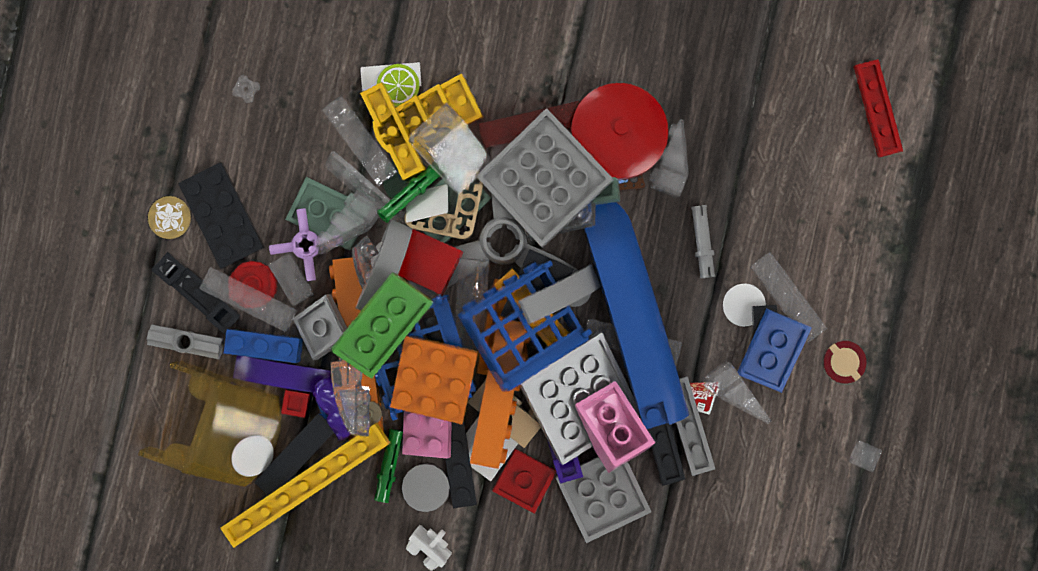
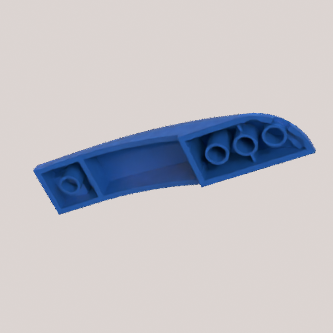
(635, 317)

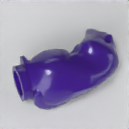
(326, 401)

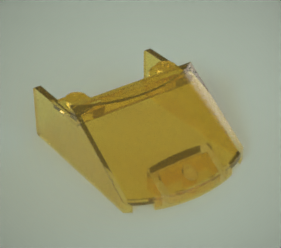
(229, 416)

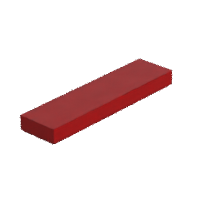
(878, 108)

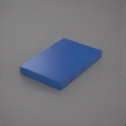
(774, 350)

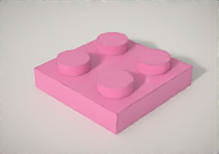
(426, 436)

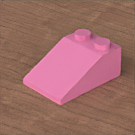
(613, 426)

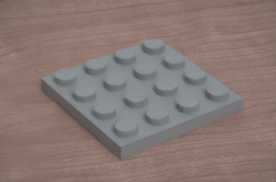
(544, 178)
(566, 383)

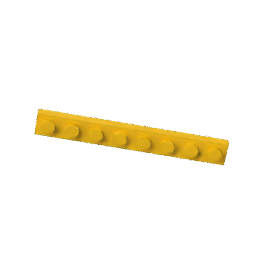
(304, 485)

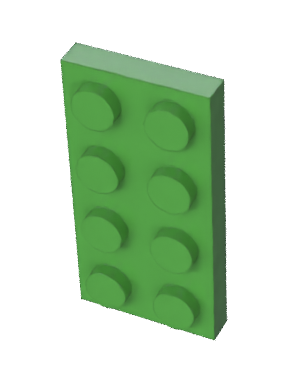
(382, 325)

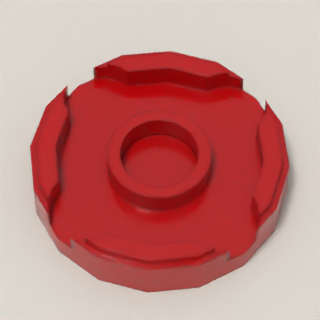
(256, 276)

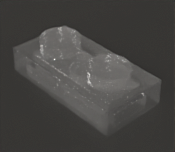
(291, 279)

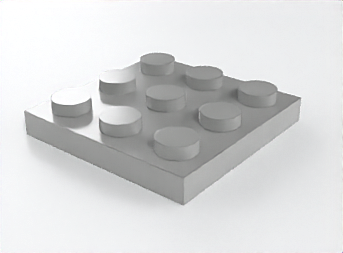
(604, 499)

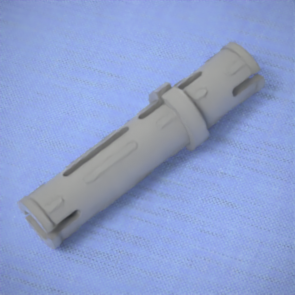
(703, 242)

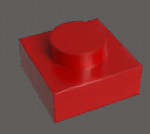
(295, 403)

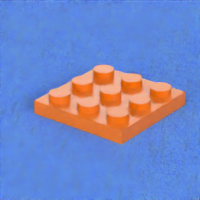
(434, 379)

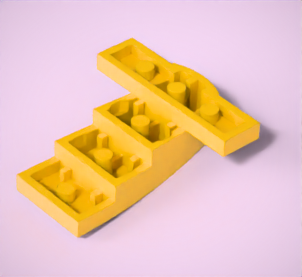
(395, 124)

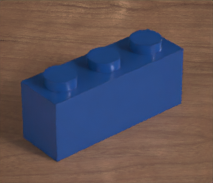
(263, 345)

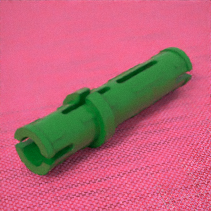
(416, 187)
(386, 475)

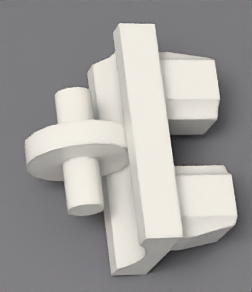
(431, 545)

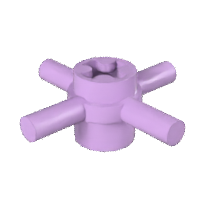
(294, 246)

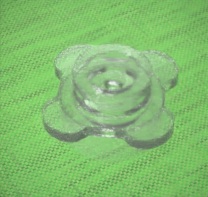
(238, 90)

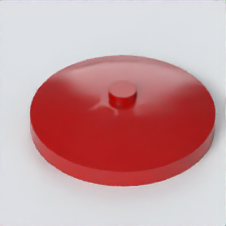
(621, 129)

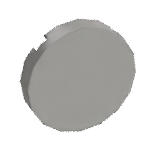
(425, 487)

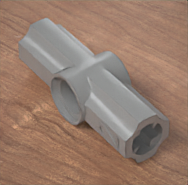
(171, 339)

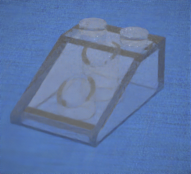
(450, 148)

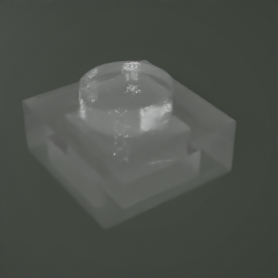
(865, 456)

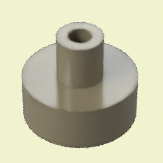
(375, 411)

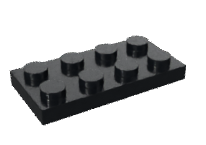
(221, 215)

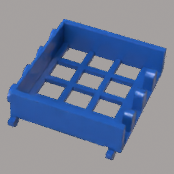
(450, 335)
(545, 356)

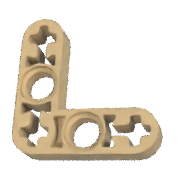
(453, 220)

